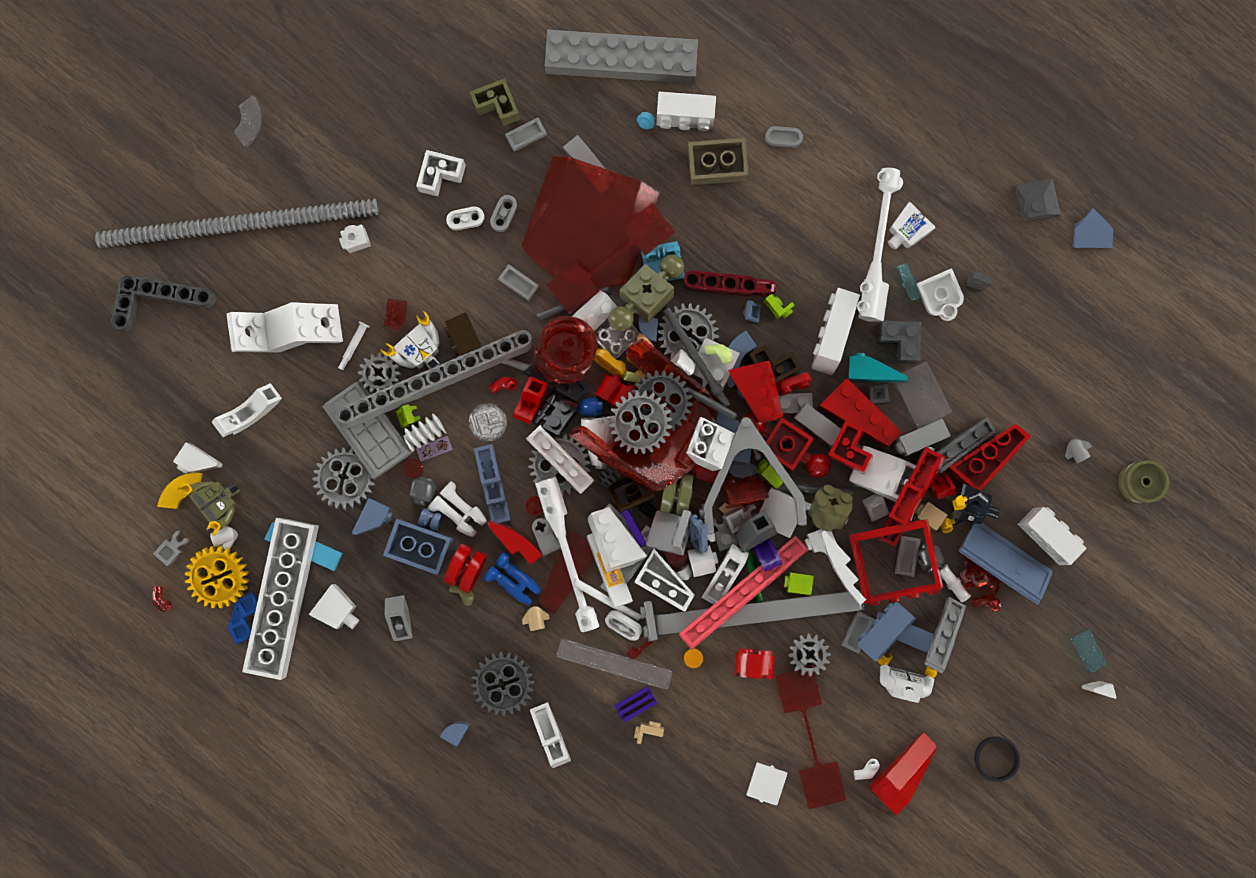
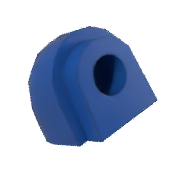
(591, 407)

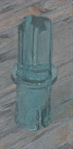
(908, 282)

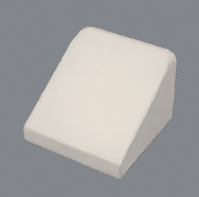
(875, 507)

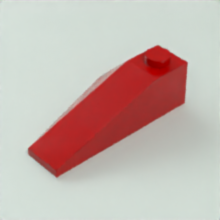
(901, 778)

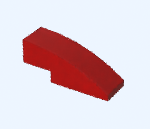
(515, 541)

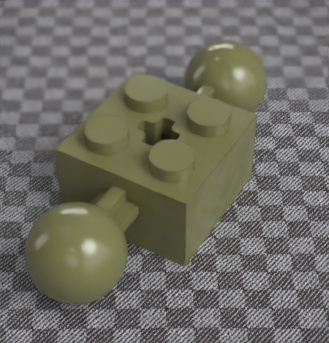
(646, 293)

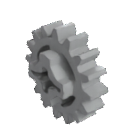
(385, 368)
(818, 663)

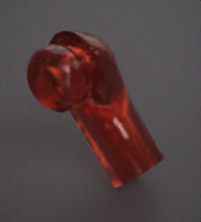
(158, 601)

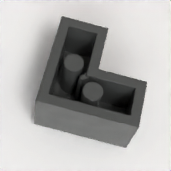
(906, 336)

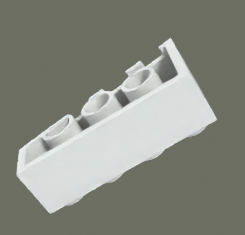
(835, 331)

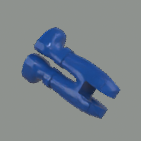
(512, 588)

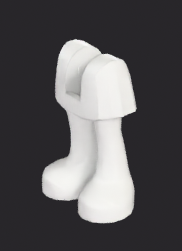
(440, 505)

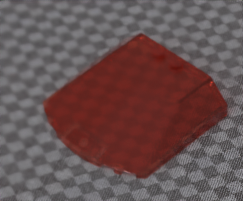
(582, 219)

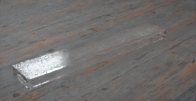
(614, 663)

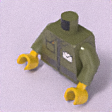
(212, 502)

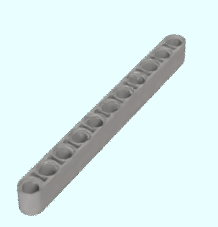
(425, 378)
(766, 611)

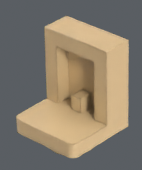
(652, 728)

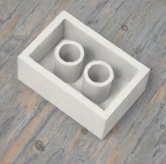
(685, 111)
(1052, 535)

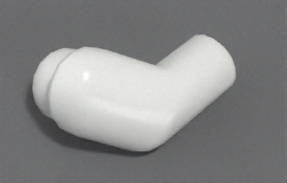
(869, 770)

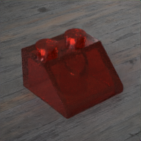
(744, 492)

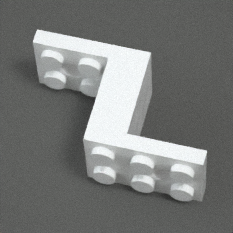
(284, 327)

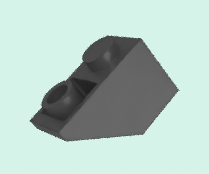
(755, 531)

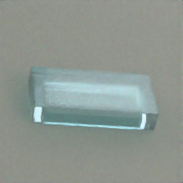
(1089, 651)

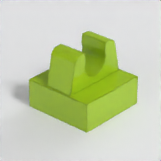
(405, 416)

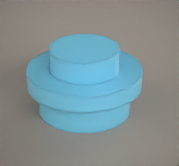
(646, 120)

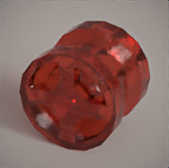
(533, 507)

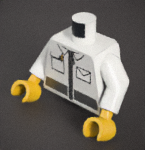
(904, 683)

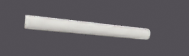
(605, 599)

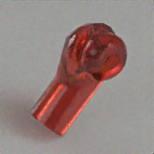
(988, 600)

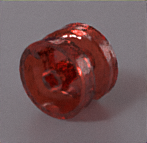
(566, 349)

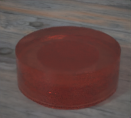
(413, 468)

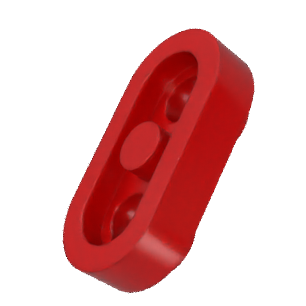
(799, 381)

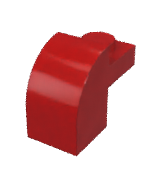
(530, 400)

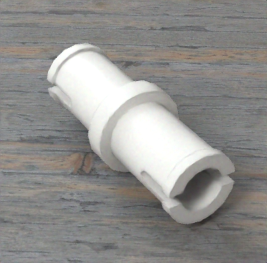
(954, 584)

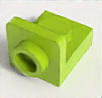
(775, 306)

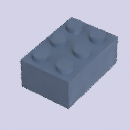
(418, 547)

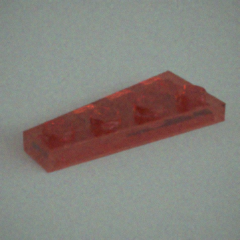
(559, 581)

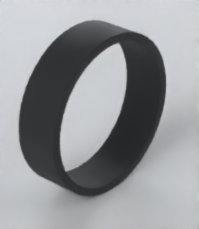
(1016, 764)

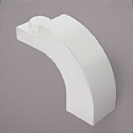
(249, 412)

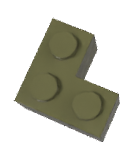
(496, 97)

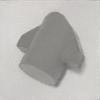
(1078, 450)

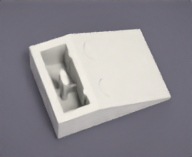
(596, 315)
(884, 475)

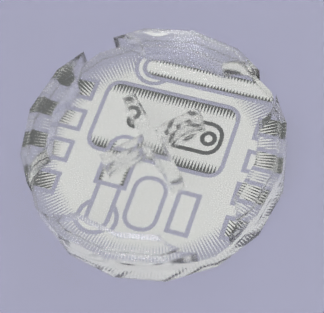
(487, 422)

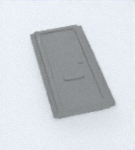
(374, 440)

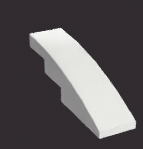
(839, 560)

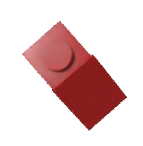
(942, 486)

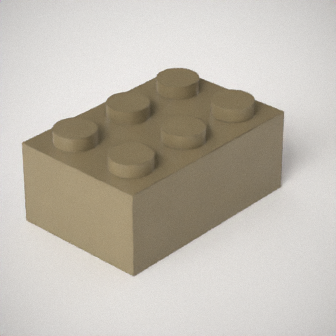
(717, 161)

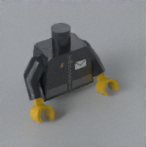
(970, 506)

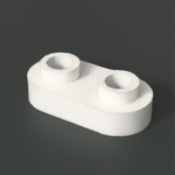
(465, 216)
(623, 625)

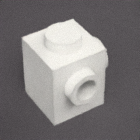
(354, 238)
(702, 563)

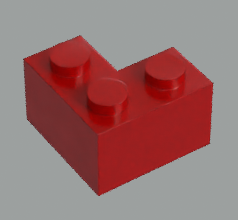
(846, 450)

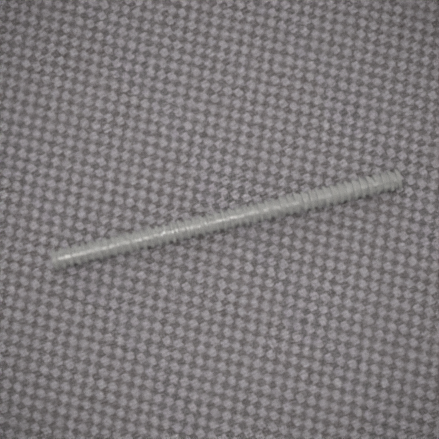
(235, 223)

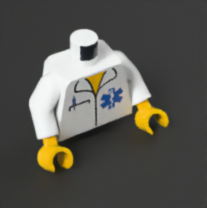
(417, 346)

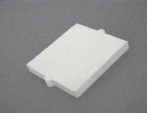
(766, 783)

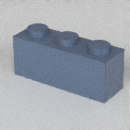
(885, 631)

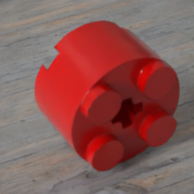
(754, 664)

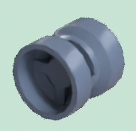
(430, 519)

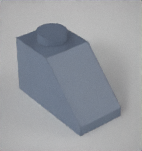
(372, 517)

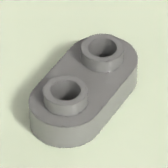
(503, 214)

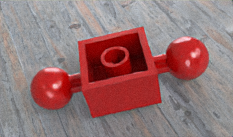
(799, 441)

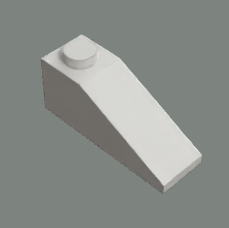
(725, 574)

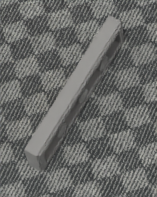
(945, 635)

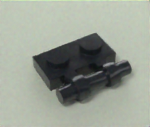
(559, 418)

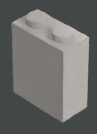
(920, 438)

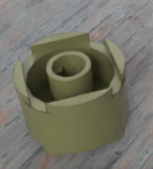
(830, 508)

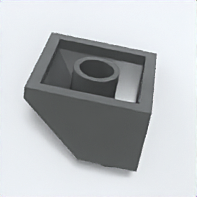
(1037, 200)

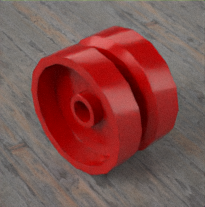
(464, 567)

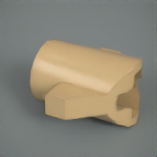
(535, 618)

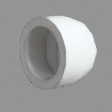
(684, 572)

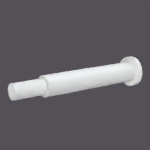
(353, 344)

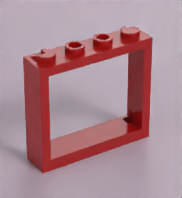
(895, 595)

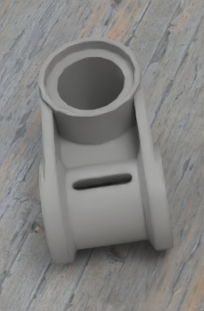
(546, 540)

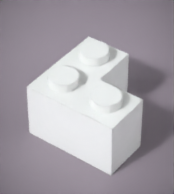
(436, 168)

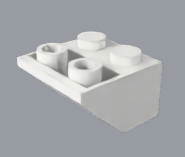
(709, 444)

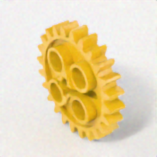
(210, 561)

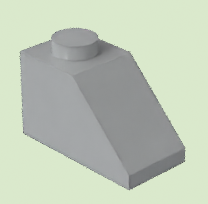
(398, 618)

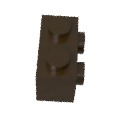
(463, 334)

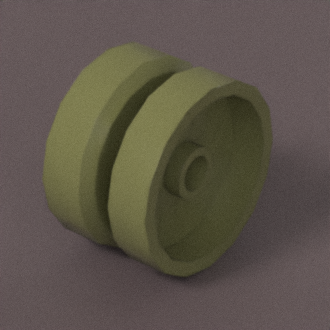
(1154, 478)
(678, 493)

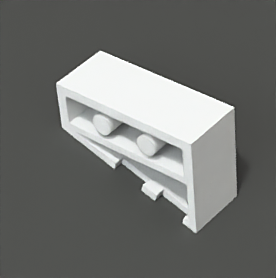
(614, 541)
(664, 582)

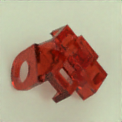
(986, 578)

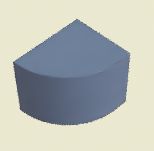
(649, 329)
(455, 732)

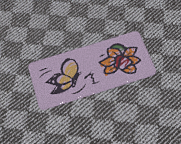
(434, 448)

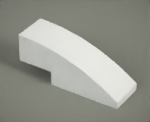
(550, 735)

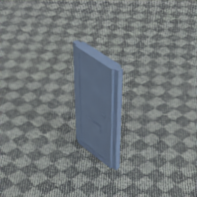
(1006, 562)

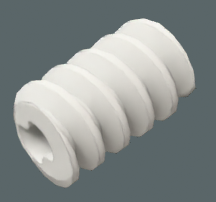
(423, 432)

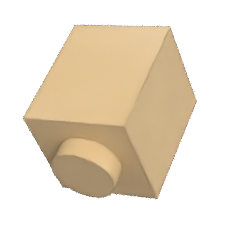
(932, 513)

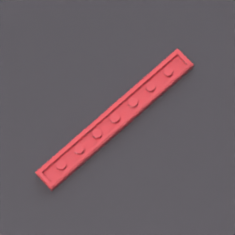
(741, 595)

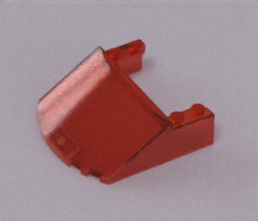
(668, 462)

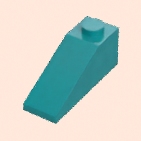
(866, 369)

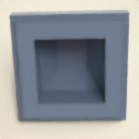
(752, 311)

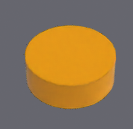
(693, 658)

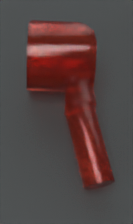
(634, 653)

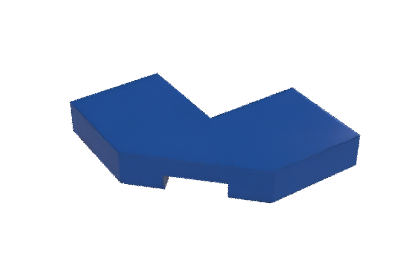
(238, 624)

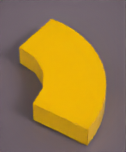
(171, 496)

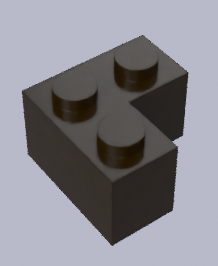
(781, 368)

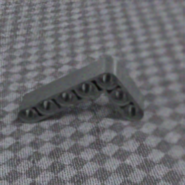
(158, 293)

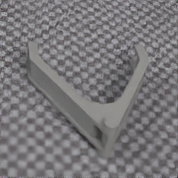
(749, 437)

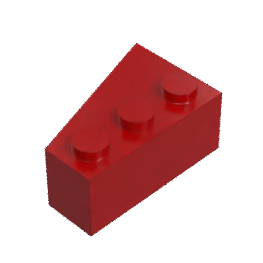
(759, 390)

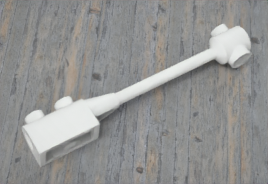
(873, 289)
(554, 511)

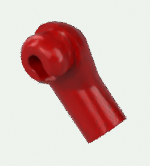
(505, 383)

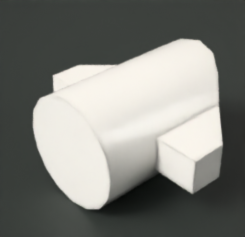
(224, 537)

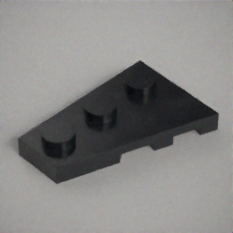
(572, 391)

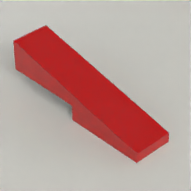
(917, 486)

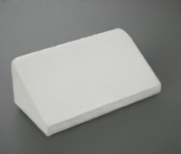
(1101, 688)

